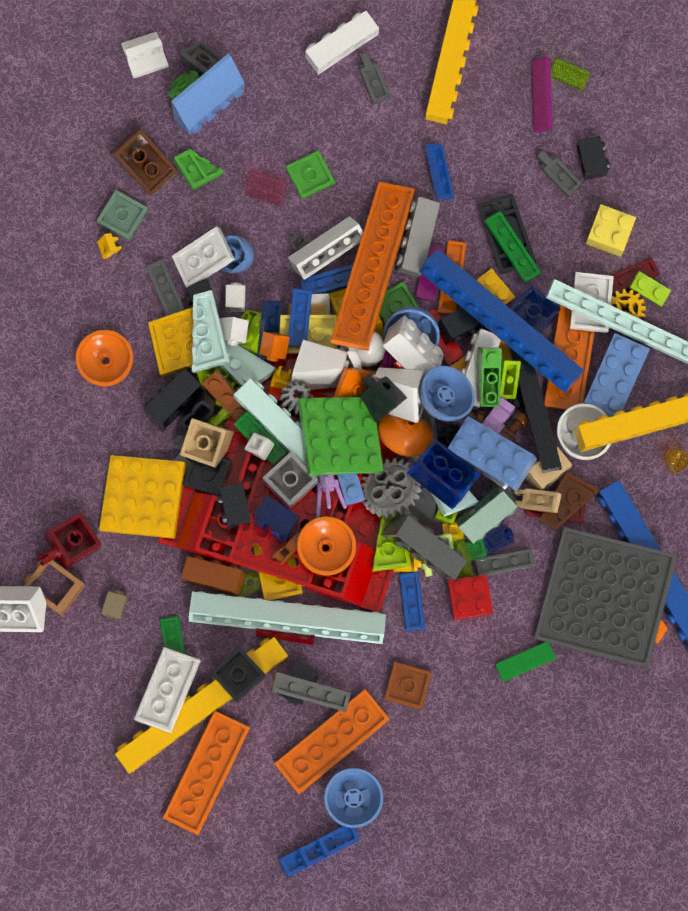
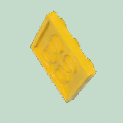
(173, 341)

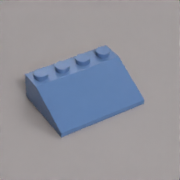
(208, 95)

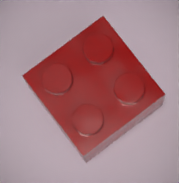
(469, 597)

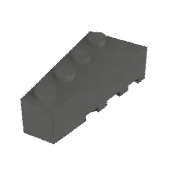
(425, 546)

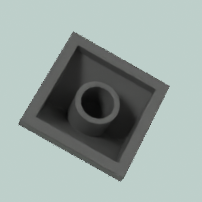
(199, 58)

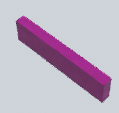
(542, 94)

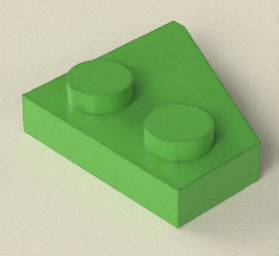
(196, 169)

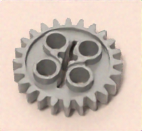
(390, 489)

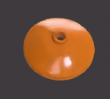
(103, 345)
(405, 436)
(328, 532)

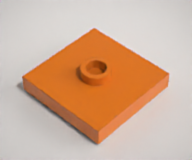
(351, 383)

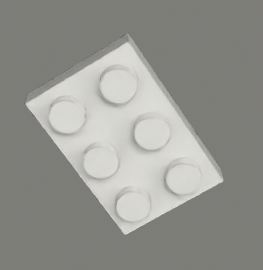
(203, 257)
(598, 287)

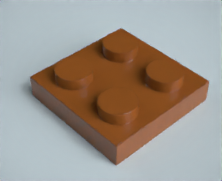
(407, 686)

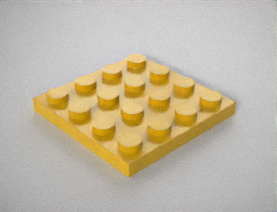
(142, 496)

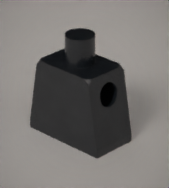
(381, 396)

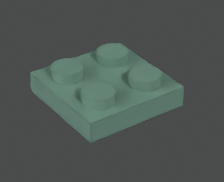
(122, 215)

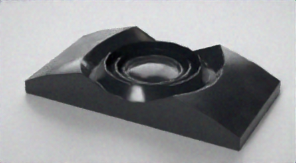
(509, 209)

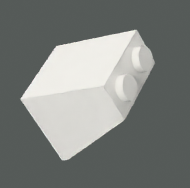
(319, 366)
(409, 383)

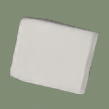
(321, 299)
(259, 446)

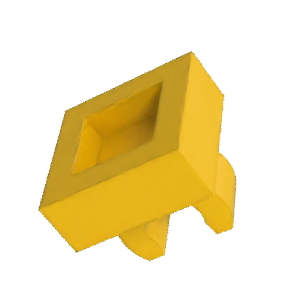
(107, 245)
(281, 378)
(454, 530)

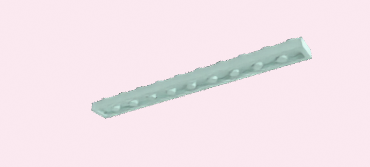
(618, 320)

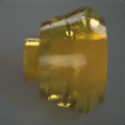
(676, 460)

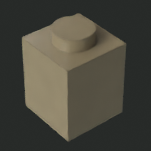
(114, 605)

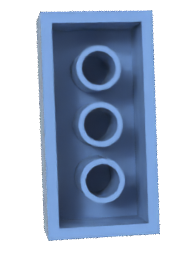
(616, 375)
(492, 453)

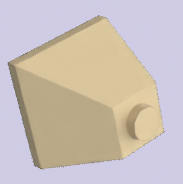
(206, 442)

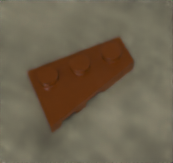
(574, 496)

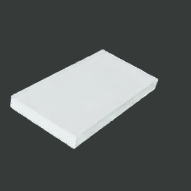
(167, 690)

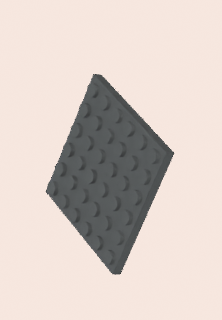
(606, 597)

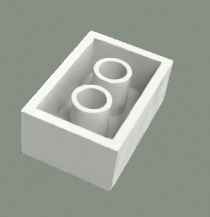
(412, 346)

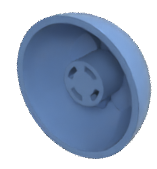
(423, 319)
(446, 393)
(353, 783)

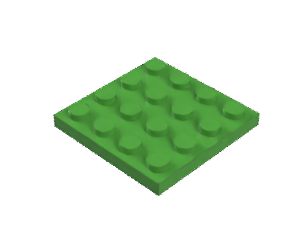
(339, 436)

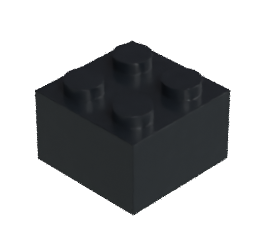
(238, 674)

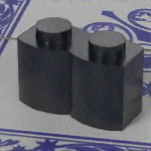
(199, 409)

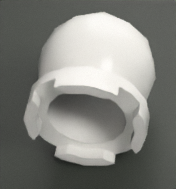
(359, 357)

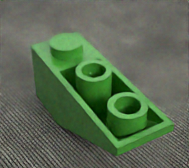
(489, 375)

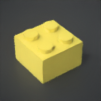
(610, 230)

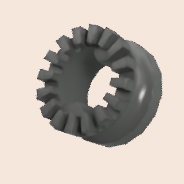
(292, 240)

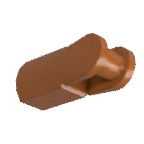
(290, 545)

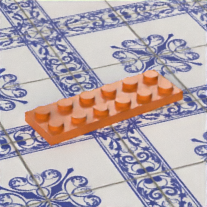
(578, 347)
(331, 742)
(206, 773)

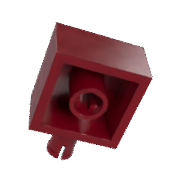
(65, 550)

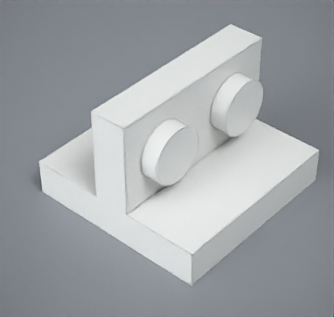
(145, 54)

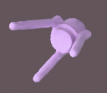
(327, 484)

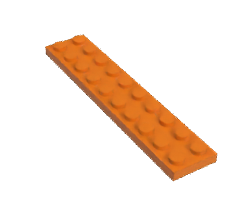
(373, 266)

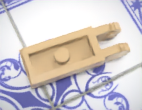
(538, 500)

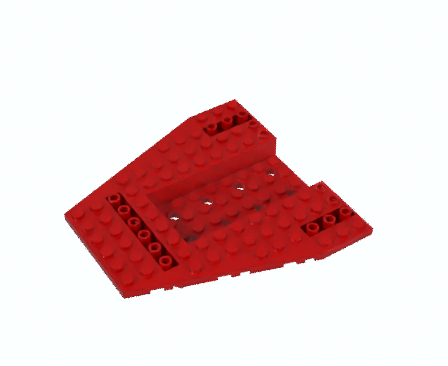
(205, 535)

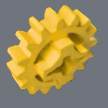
(630, 303)

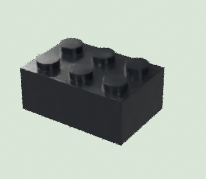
(172, 399)

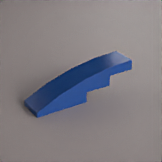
(318, 850)

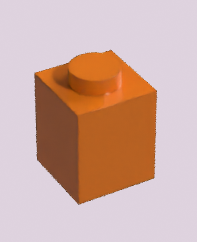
(274, 346)

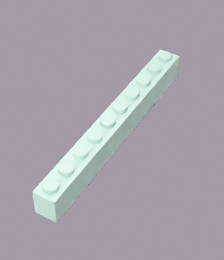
(287, 617)

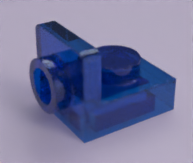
(498, 538)

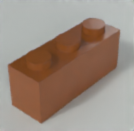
(213, 575)

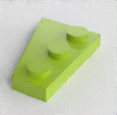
(387, 554)

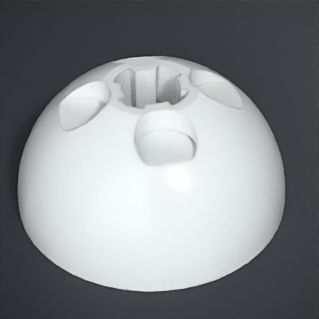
(569, 421)

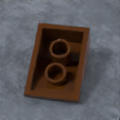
(143, 161)

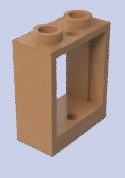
(71, 595)

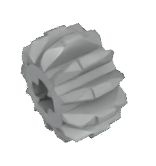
(296, 391)

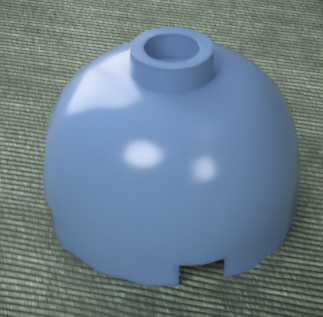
(242, 252)

